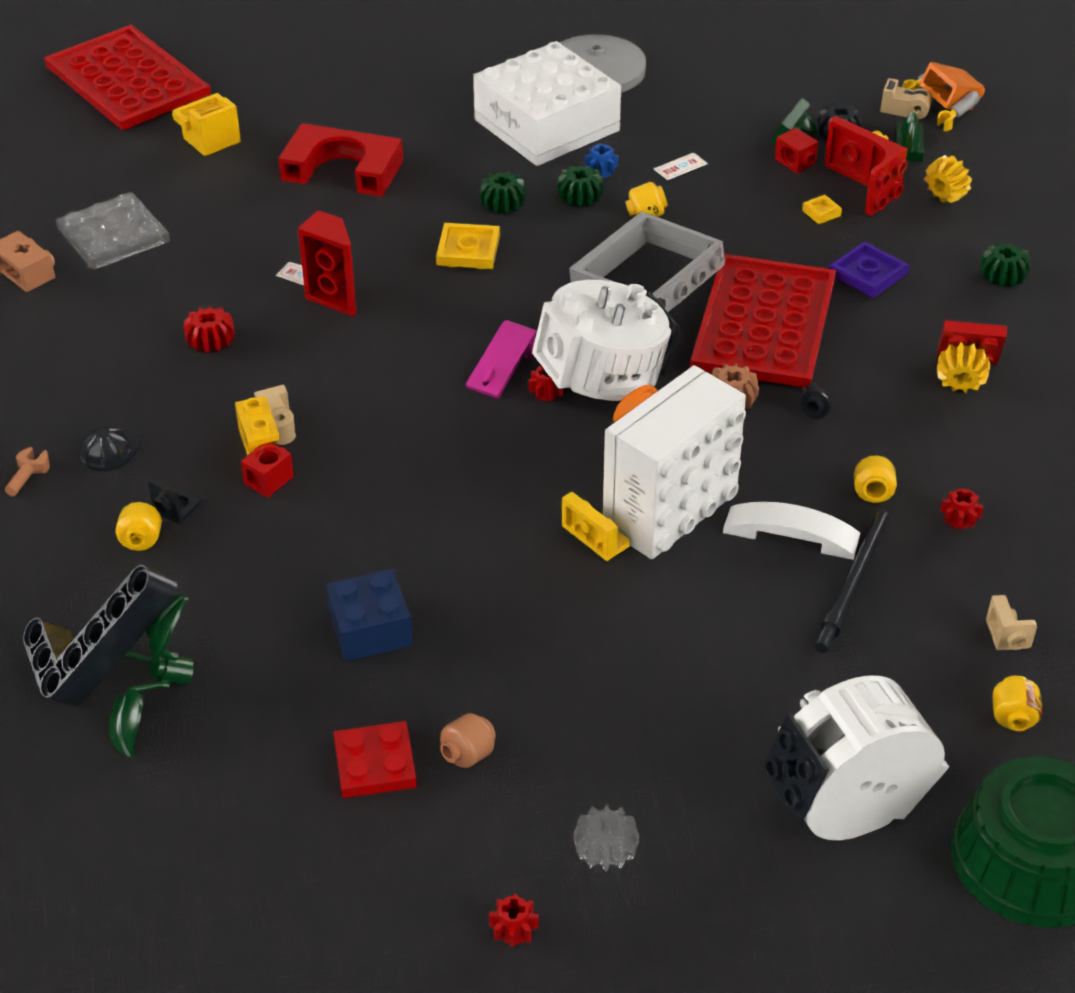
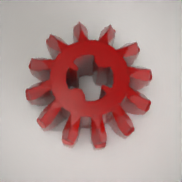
(209, 329)

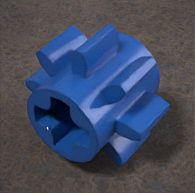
(603, 159)

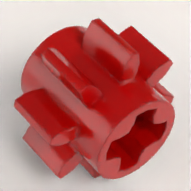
(543, 385)
(961, 508)
(513, 920)

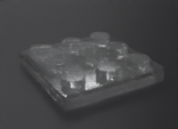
(112, 230)

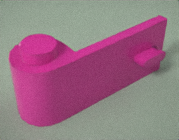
(502, 358)

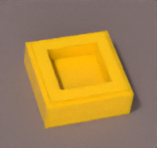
(821, 209)

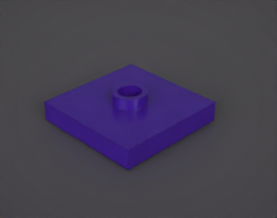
(869, 269)

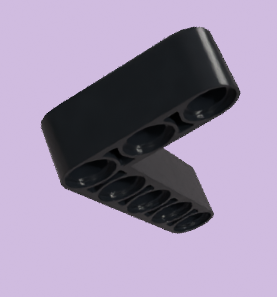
(74, 667)

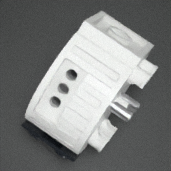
(604, 338)

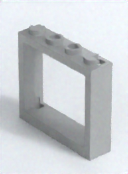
(644, 228)

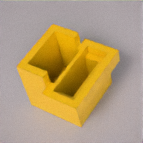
(209, 123)

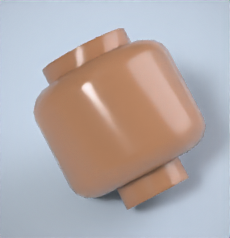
(467, 740)

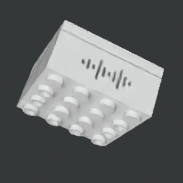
(547, 102)
(673, 460)

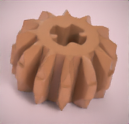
(739, 379)

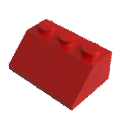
(327, 262)

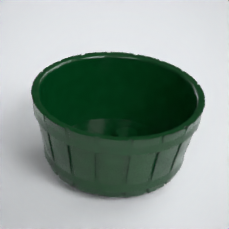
(1020, 842)

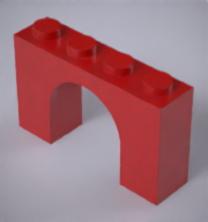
(314, 145)

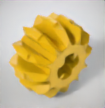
(948, 179)
(963, 367)

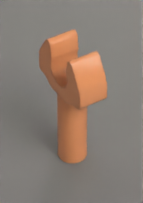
(27, 466)

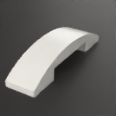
(795, 522)

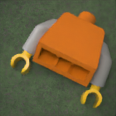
(951, 88)

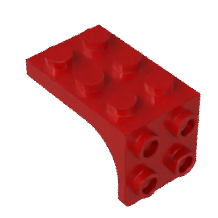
(866, 160)

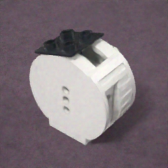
(854, 758)

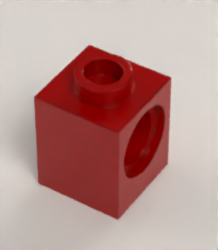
(796, 150)
(267, 469)

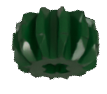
(580, 185)
(502, 192)
(1005, 264)

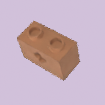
(25, 261)

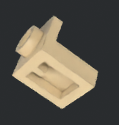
(1005, 628)

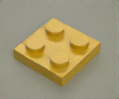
(468, 246)

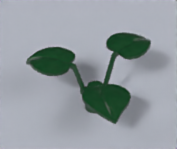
(164, 666)

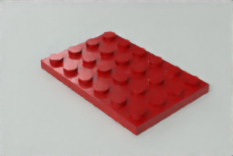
(127, 77)
(765, 319)

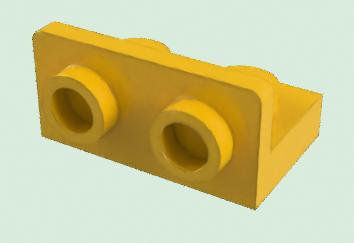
(255, 423)
(592, 527)

